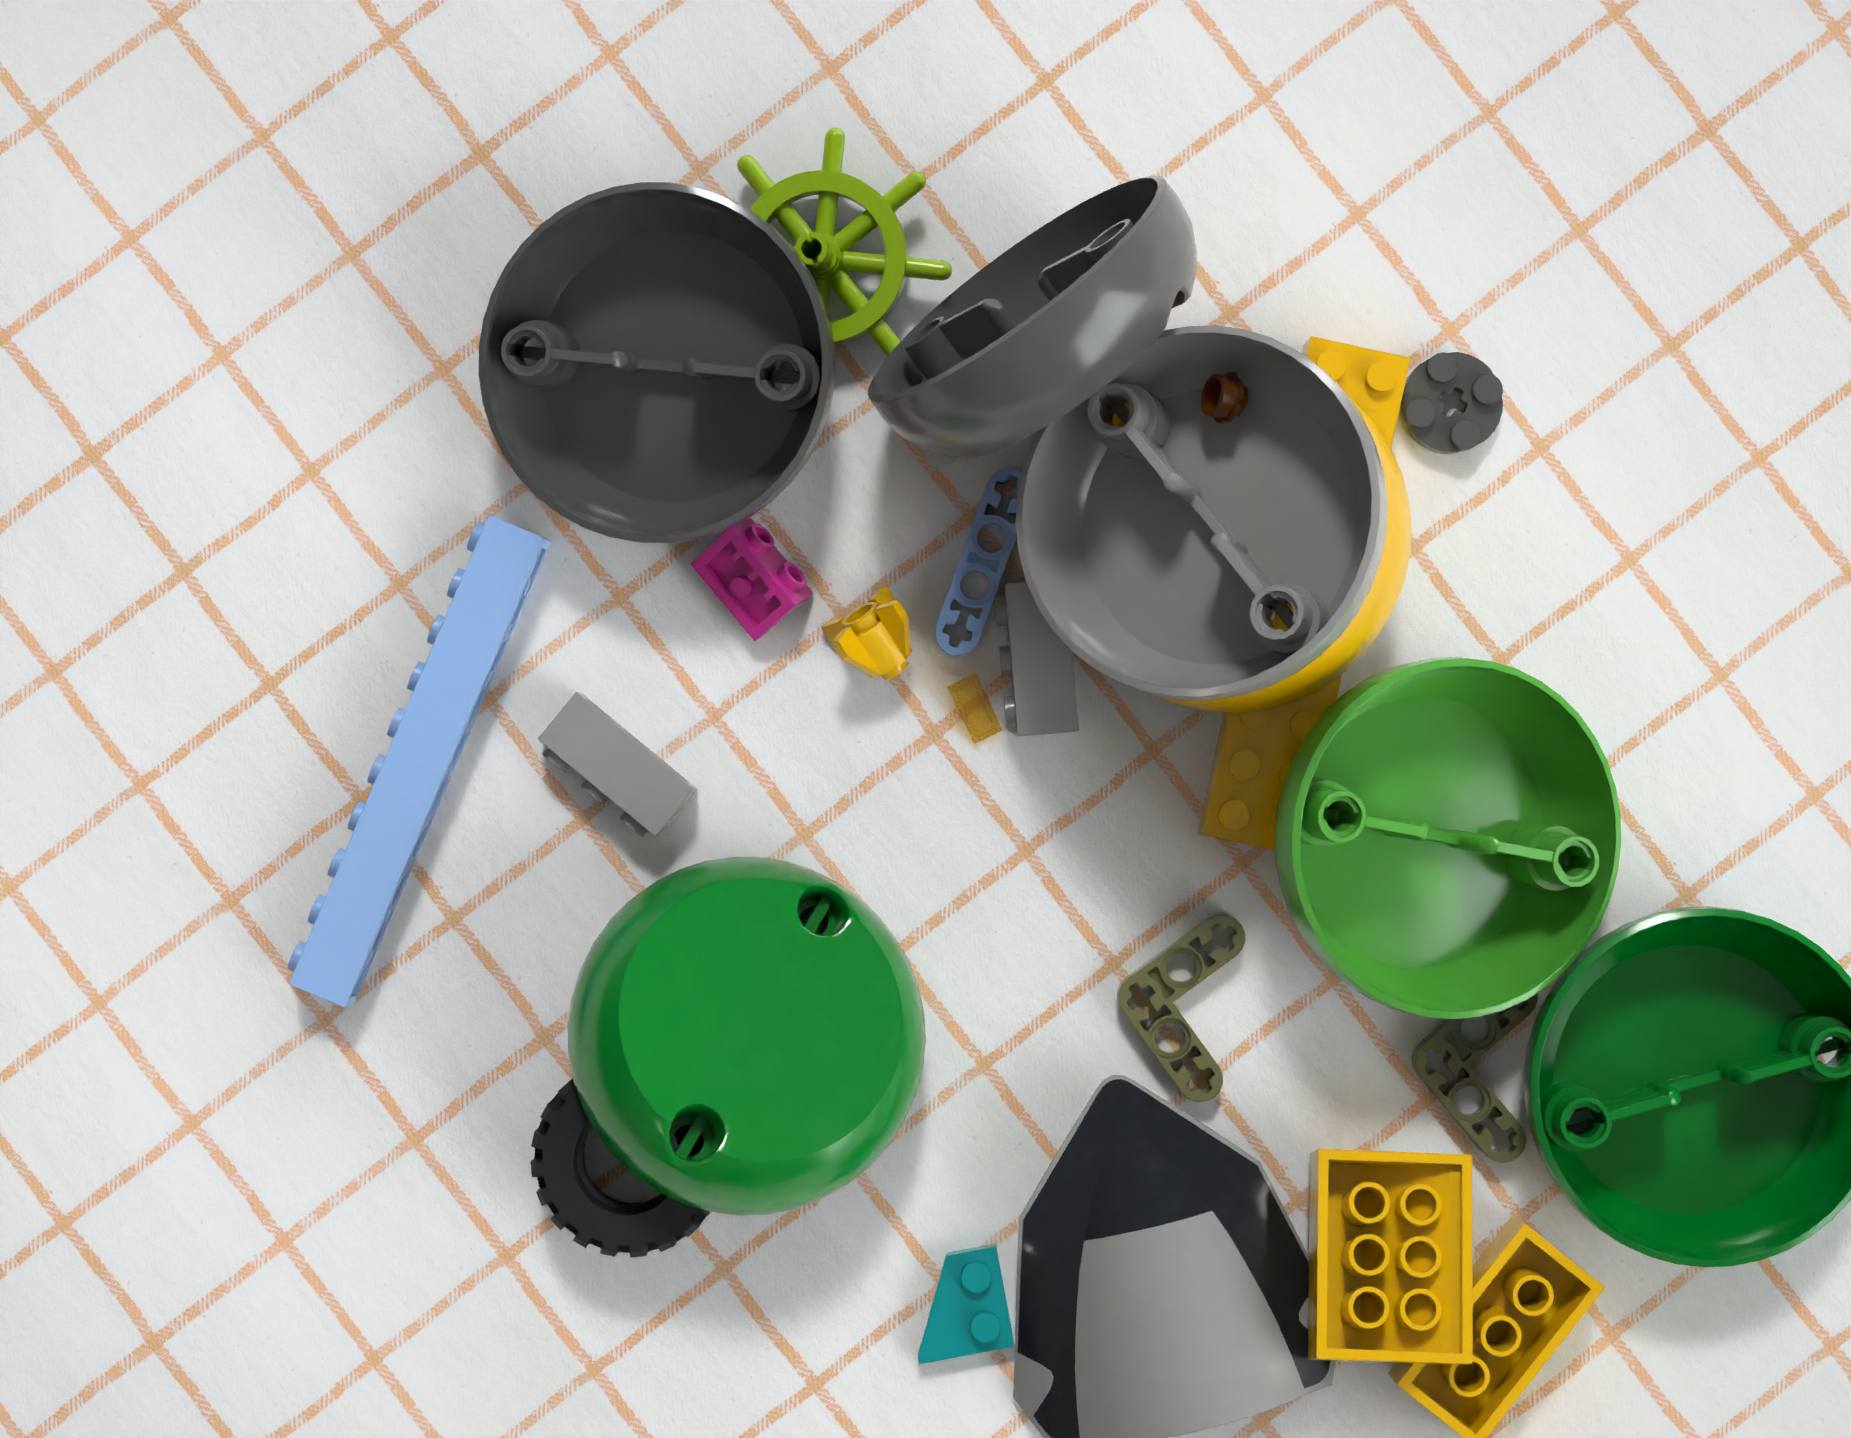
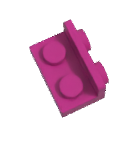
(752, 577)

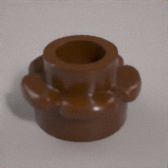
(1224, 397)

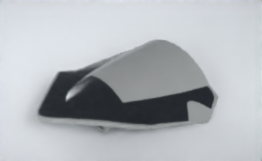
(1156, 1280)

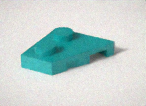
(968, 1307)

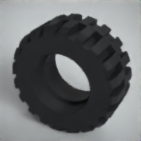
(583, 1206)

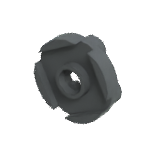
(1479, 392)

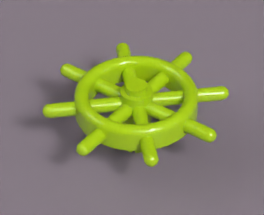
(828, 253)

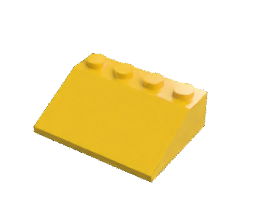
(1390, 1257)

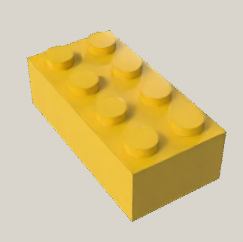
(1522, 1312)

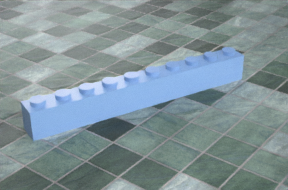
(418, 762)

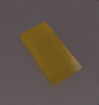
(974, 708)

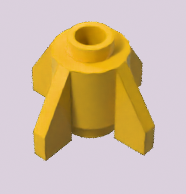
(873, 636)

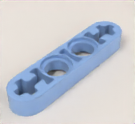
(978, 560)

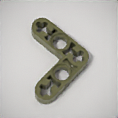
(1168, 990)
(1462, 1055)

